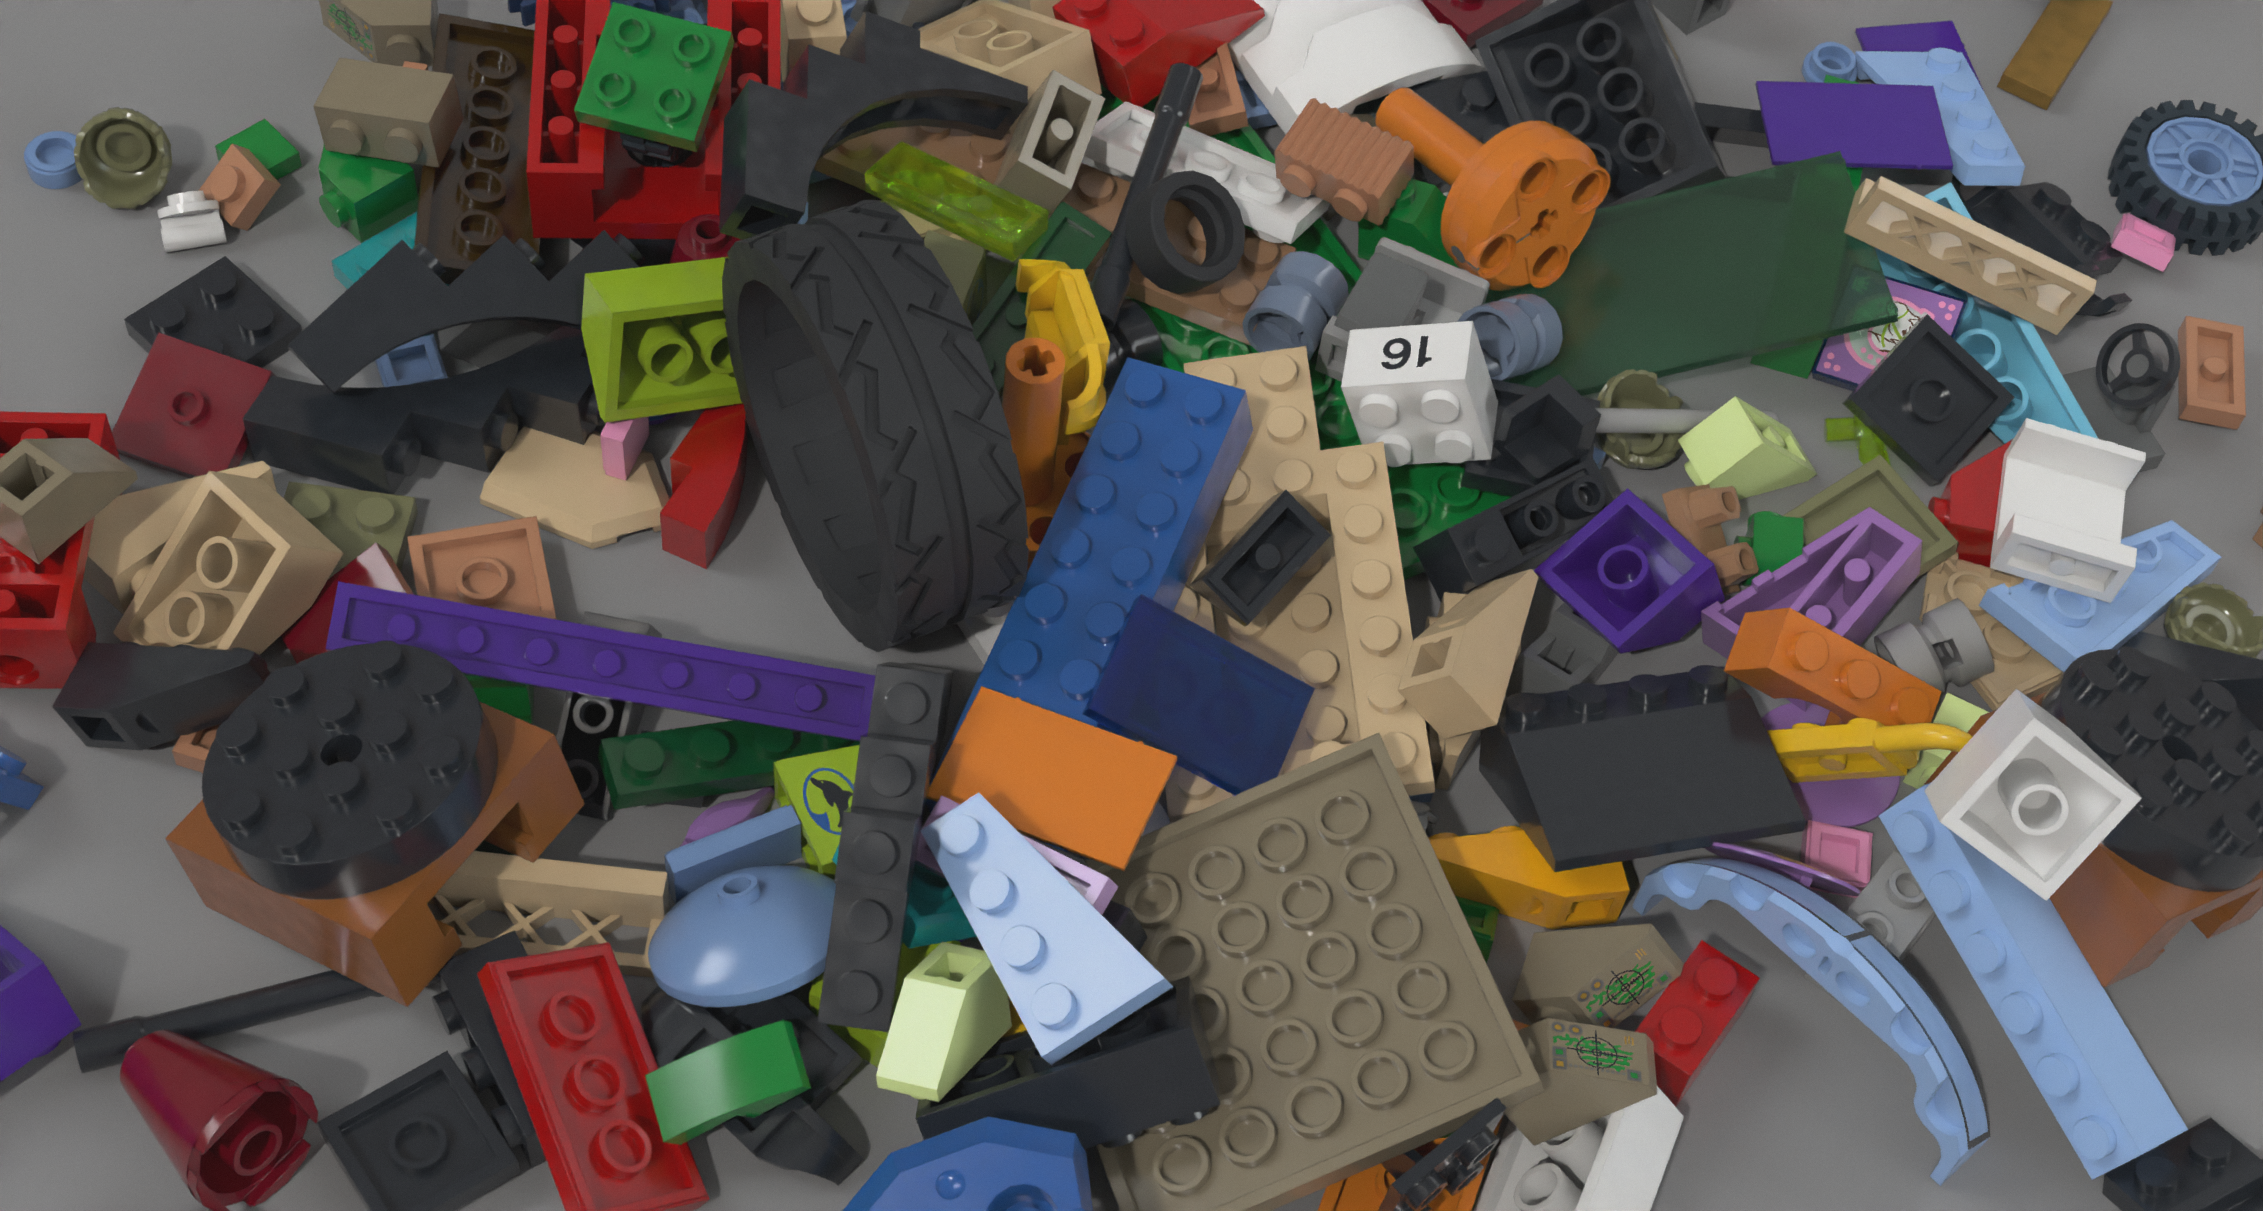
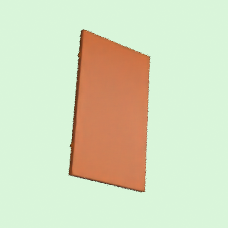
(1055, 776)

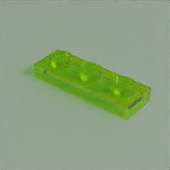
(956, 201)

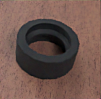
(1215, 212)

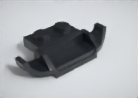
(2048, 223)
(792, 1132)
(2190, 1173)

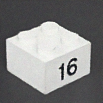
(1421, 392)

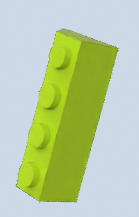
(658, 339)

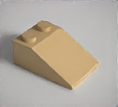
(1013, 45)
(231, 571)

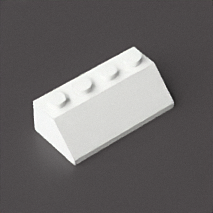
(1592, 1168)

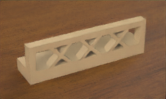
(1967, 254)
(555, 891)

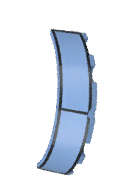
(1855, 972)

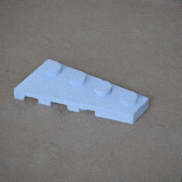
(1974, 133)
(2070, 624)
(1046, 942)

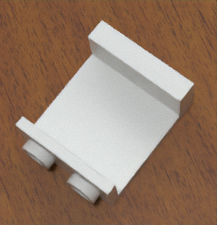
(2065, 510)

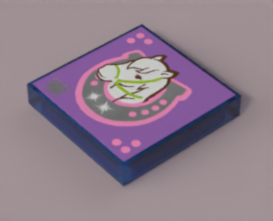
(1852, 356)

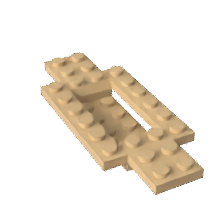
(1345, 610)

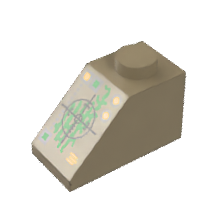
(385, 28)
(1594, 973)
(1584, 1076)

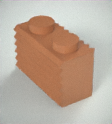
(1344, 162)

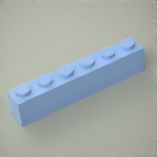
(2039, 993)

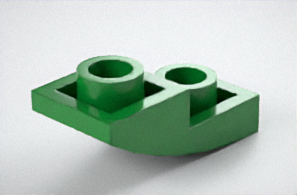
(726, 1080)

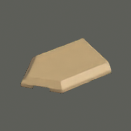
(570, 490)
(2014, 660)

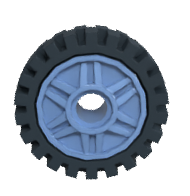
(2192, 176)

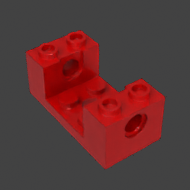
(43, 604)

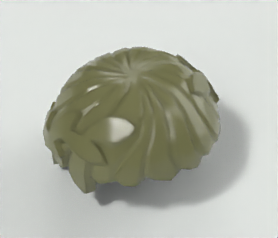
(123, 158)
(1638, 391)
(2215, 619)

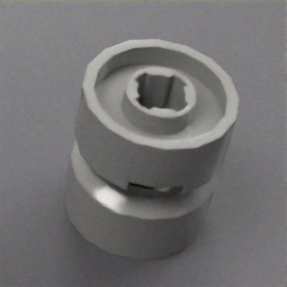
(1958, 636)

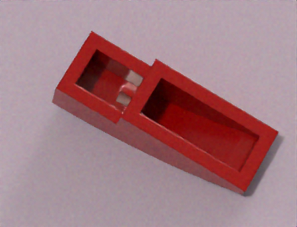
(705, 485)

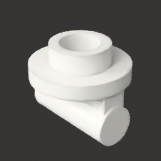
(190, 222)

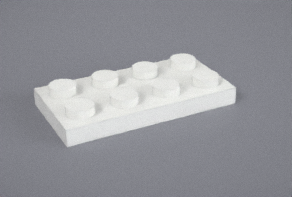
(1251, 181)

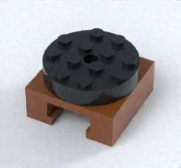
(356, 798)
(2194, 834)

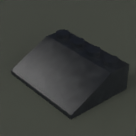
(1612, 85)
(1638, 768)

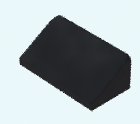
(1261, 558)

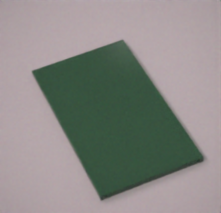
(1713, 277)

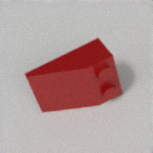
(1142, 38)

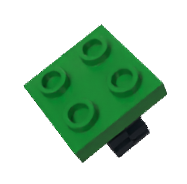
(654, 80)

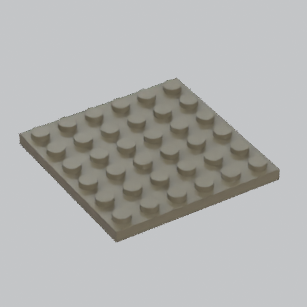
(1327, 987)

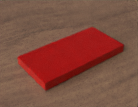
(585, 1082)

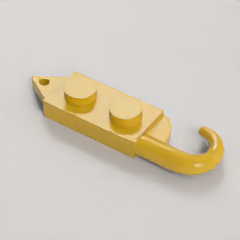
(1859, 748)

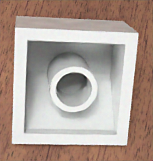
(2030, 795)

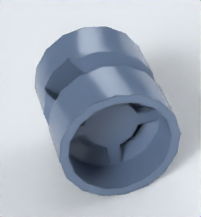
(1296, 304)
(1516, 334)

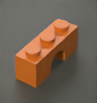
(1805, 661)

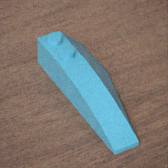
(2003, 346)

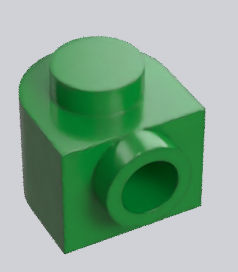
(1773, 540)

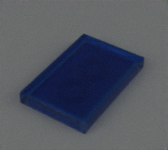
(1198, 698)

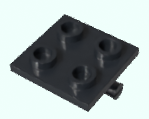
(1447, 1166)

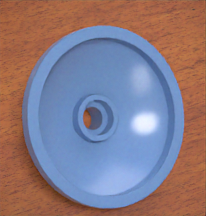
(745, 937)

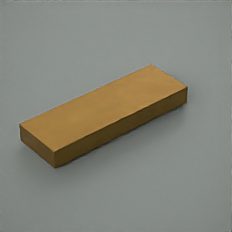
(2053, 49)

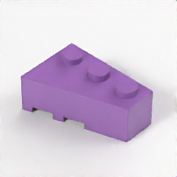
(1838, 581)

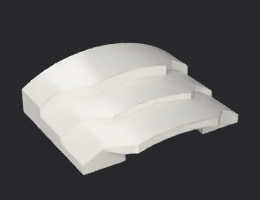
(1344, 53)

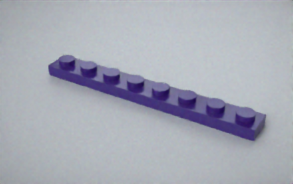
(609, 662)

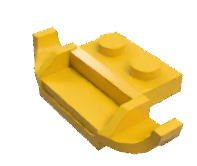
(1066, 313)

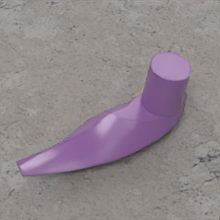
(729, 814)

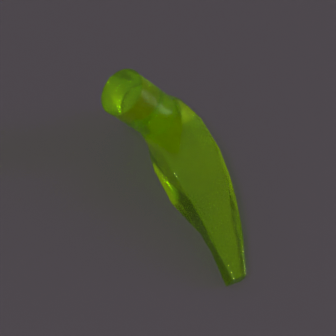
(1853, 429)

